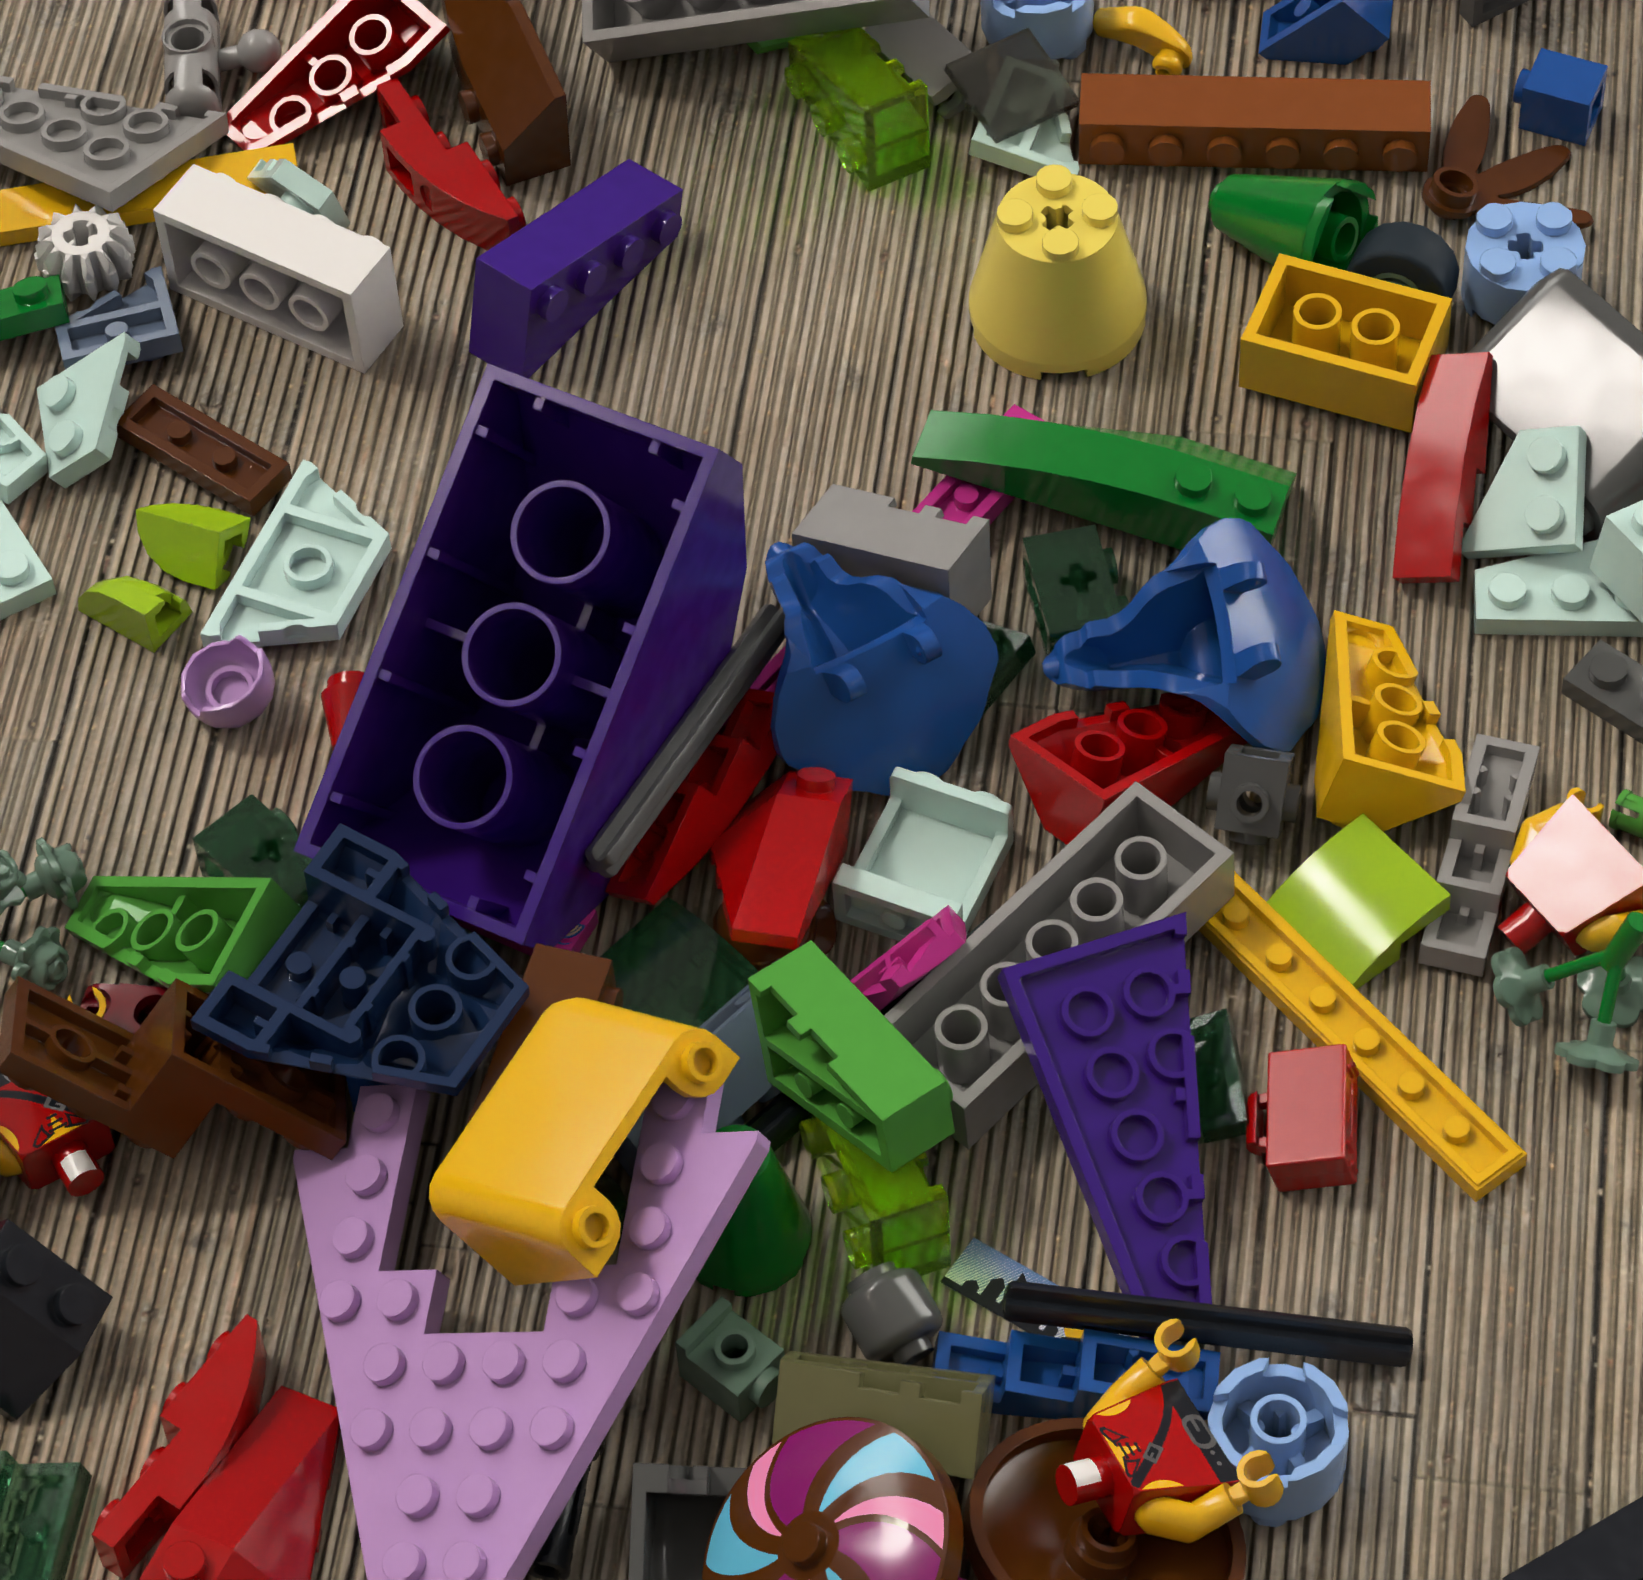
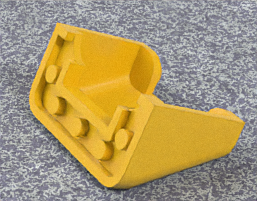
(550, 1126)

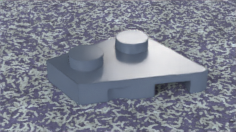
(142, 315)

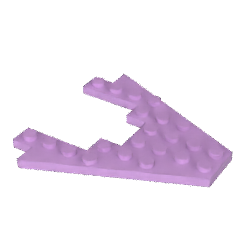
(481, 1438)

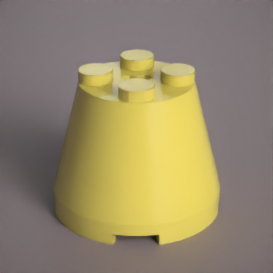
(1057, 280)

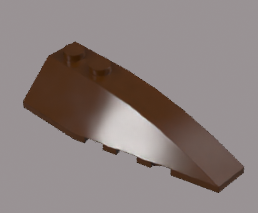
(508, 88)

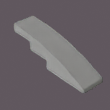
(1479, 854)

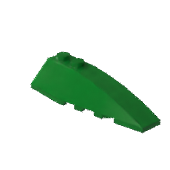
(1117, 478)

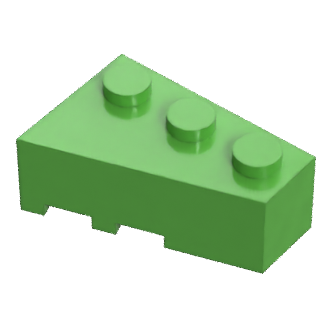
(847, 1060)

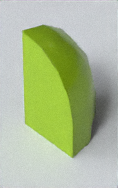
(191, 540)
(135, 609)

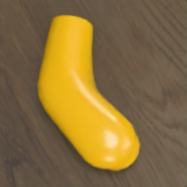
(1148, 32)

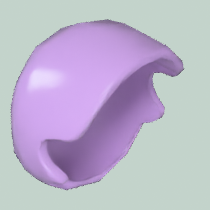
(227, 683)

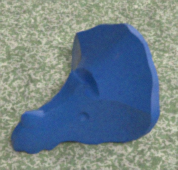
(1213, 627)
(873, 671)

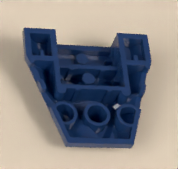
(369, 980)

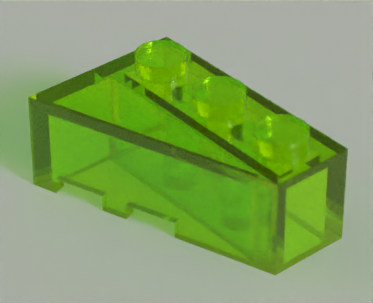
(862, 104)
(886, 1212)

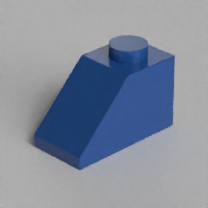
(1324, 30)

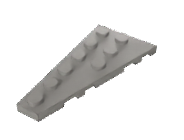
(95, 142)

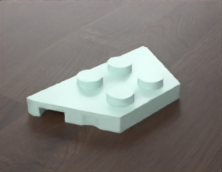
(302, 569)

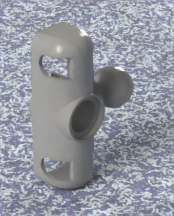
(195, 58)

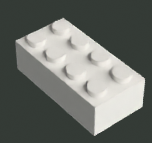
(279, 267)

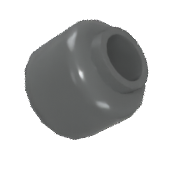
(891, 1314)

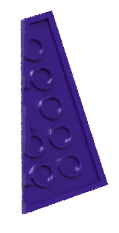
(1122, 1088)

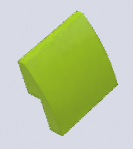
(1360, 900)

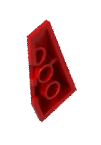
(334, 68)
(1088, 762)
(782, 856)
(261, 1502)

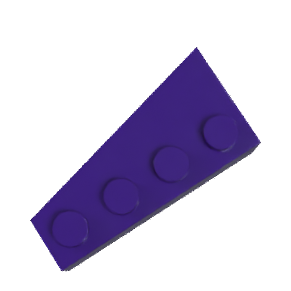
(568, 265)

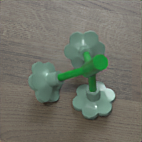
(1610, 989)

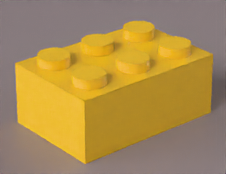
(1343, 341)

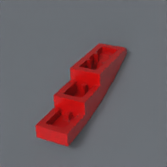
(1442, 467)
(701, 804)

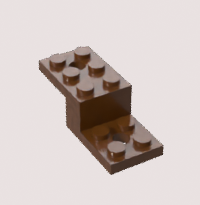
(163, 1076)

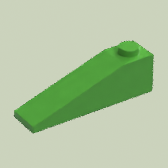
(184, 924)

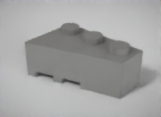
(915, 548)

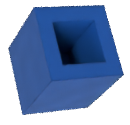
(1561, 96)

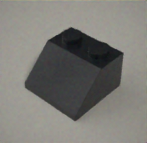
(44, 1318)

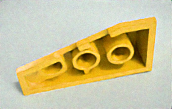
(1378, 734)

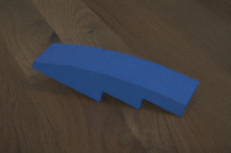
(1064, 1376)

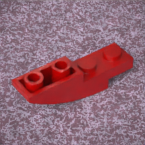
(440, 178)
(201, 1427)

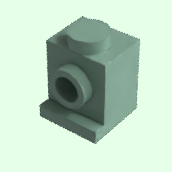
(708, 1364)

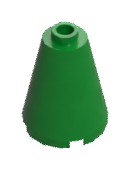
(1294, 216)
(764, 1236)

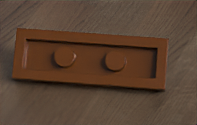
(203, 450)

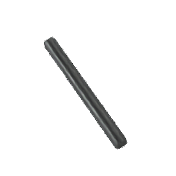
(686, 743)

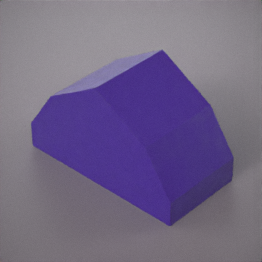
(537, 652)

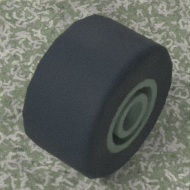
(1408, 257)

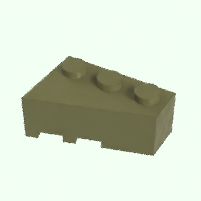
(933, 1406)

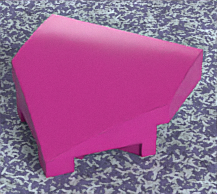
(912, 958)

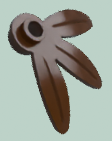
(1461, 192)

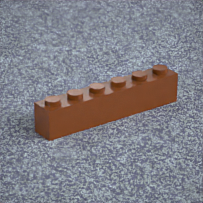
(1255, 122)

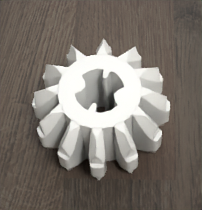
(86, 251)

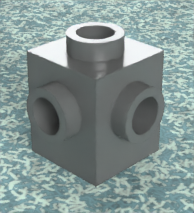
(1258, 771)

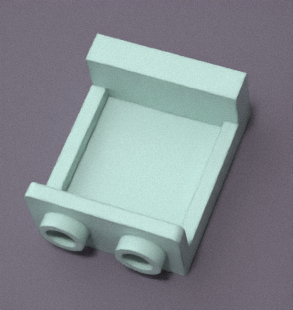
(925, 853)

